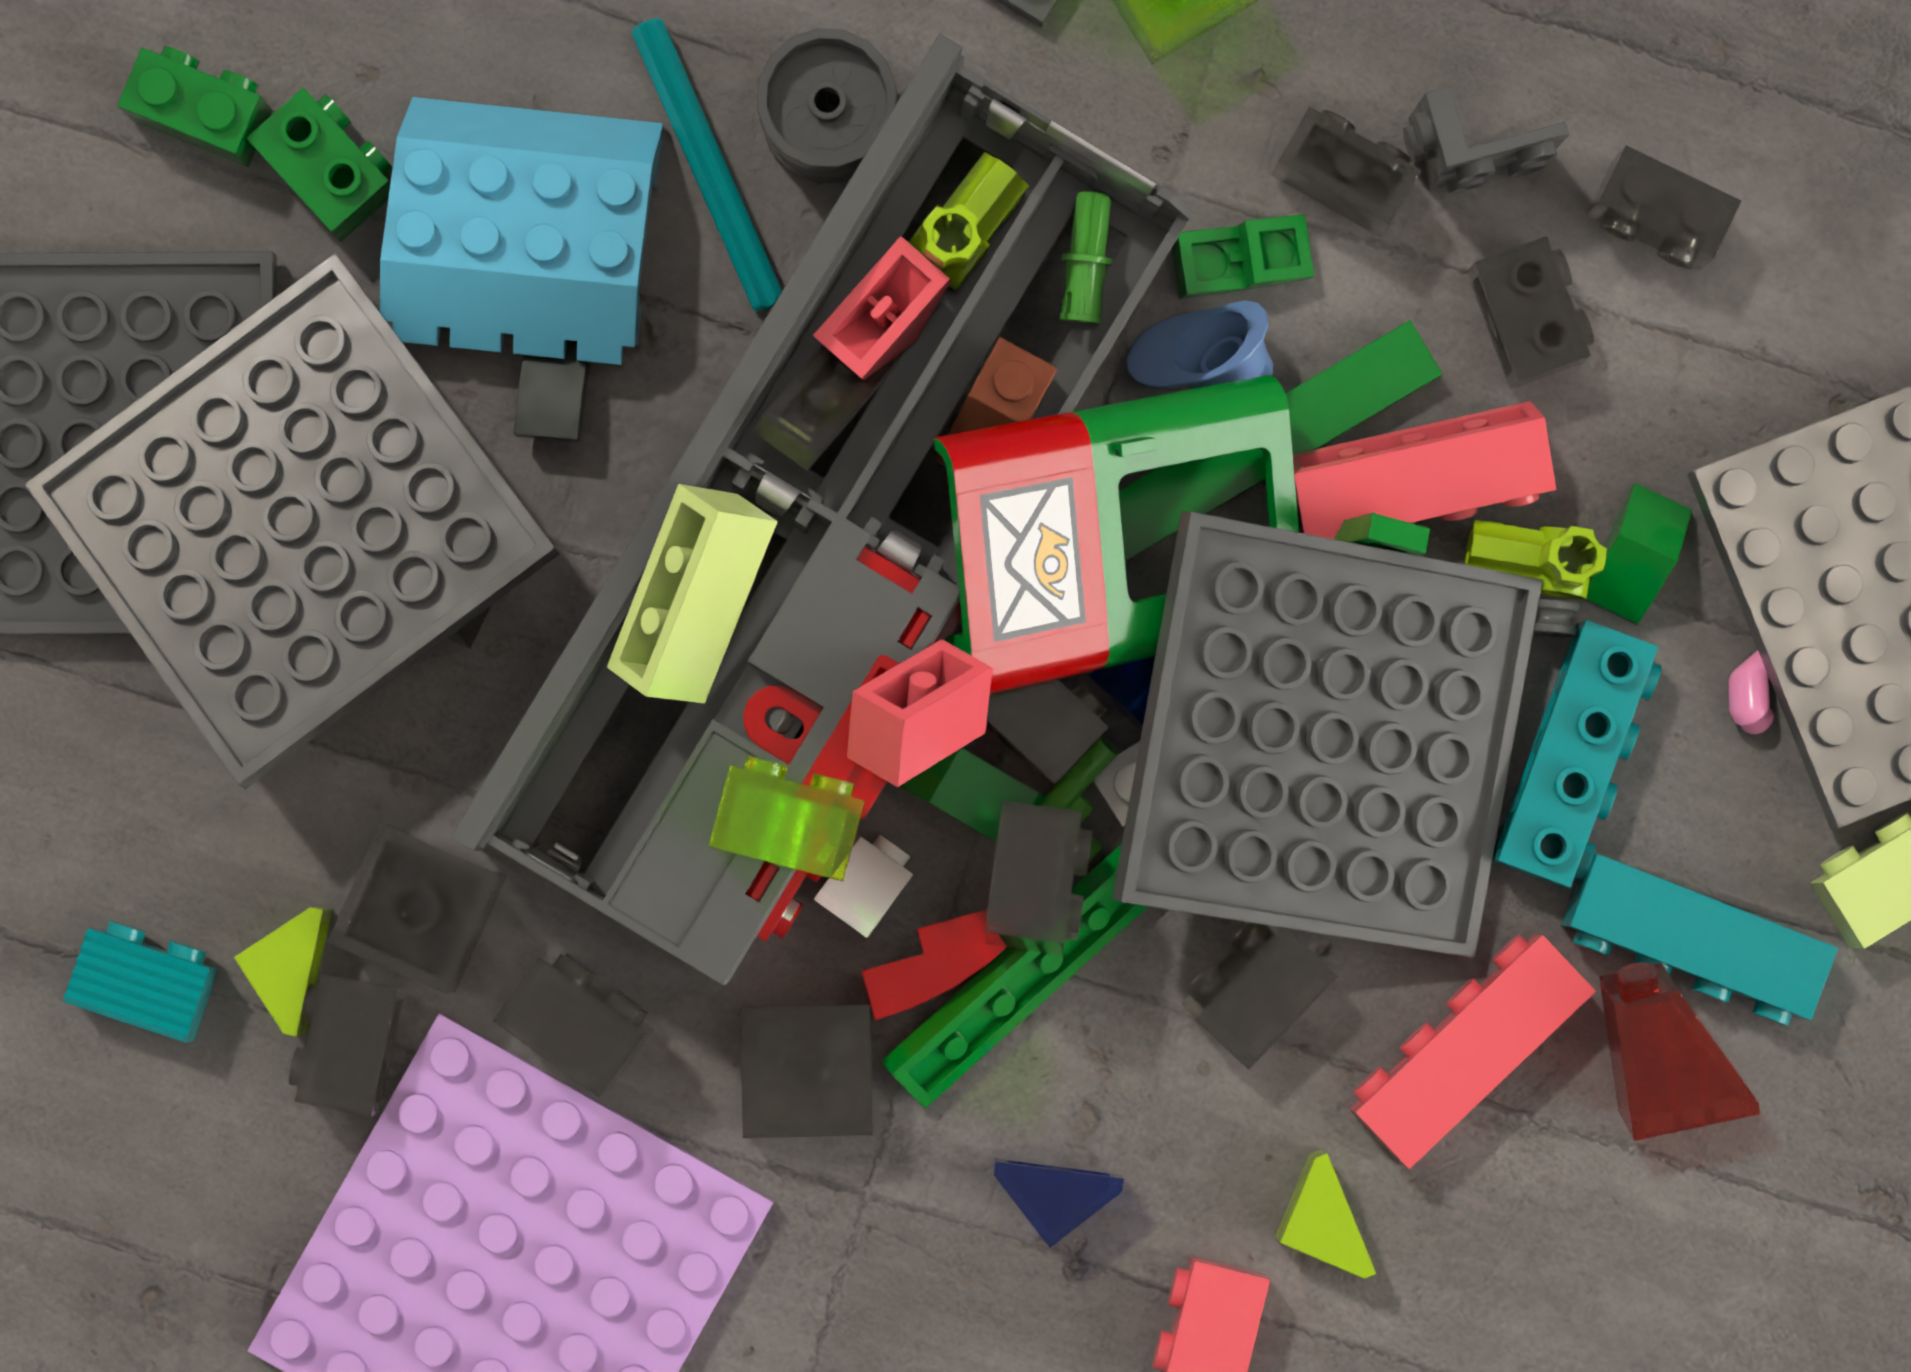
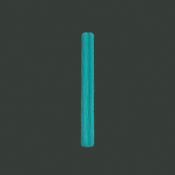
(707, 164)

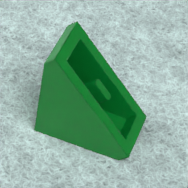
(1639, 553)

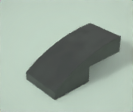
(551, 396)

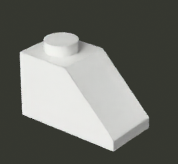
(869, 886)

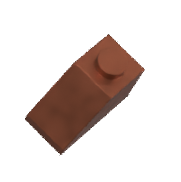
(1004, 391)

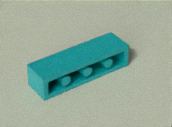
(1700, 938)

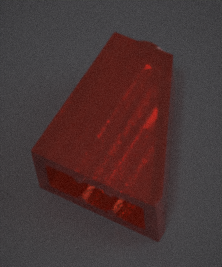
(1665, 1057)

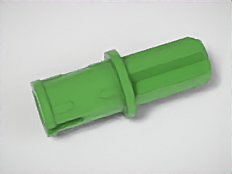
(1087, 260)

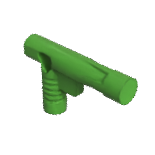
(1068, 790)

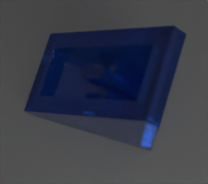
(1056, 1196)

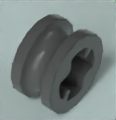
(1555, 618)

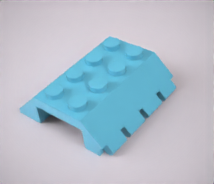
(518, 229)

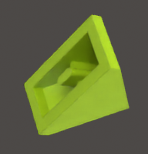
(286, 964)
(1321, 1220)

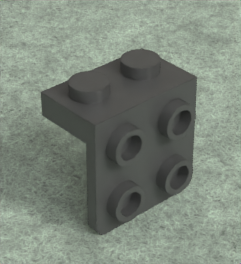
(1441, 146)

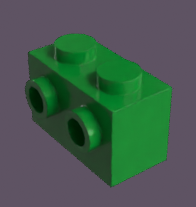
(194, 106)
(322, 163)

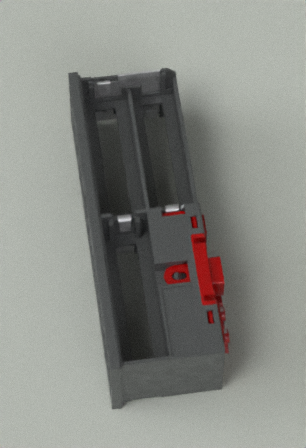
(849, 581)

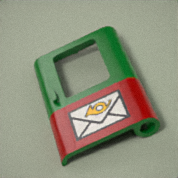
(1045, 526)

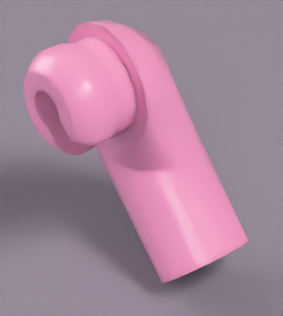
(1750, 696)

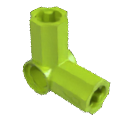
(959, 232)
(1555, 554)

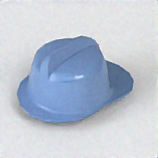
(1203, 348)

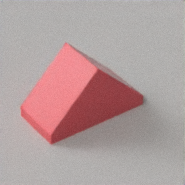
(884, 310)

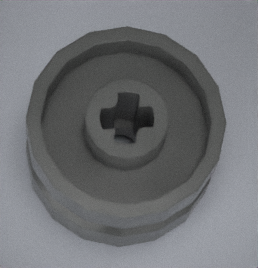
(819, 67)

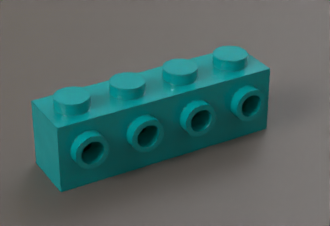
(1575, 755)

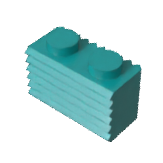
(141, 982)

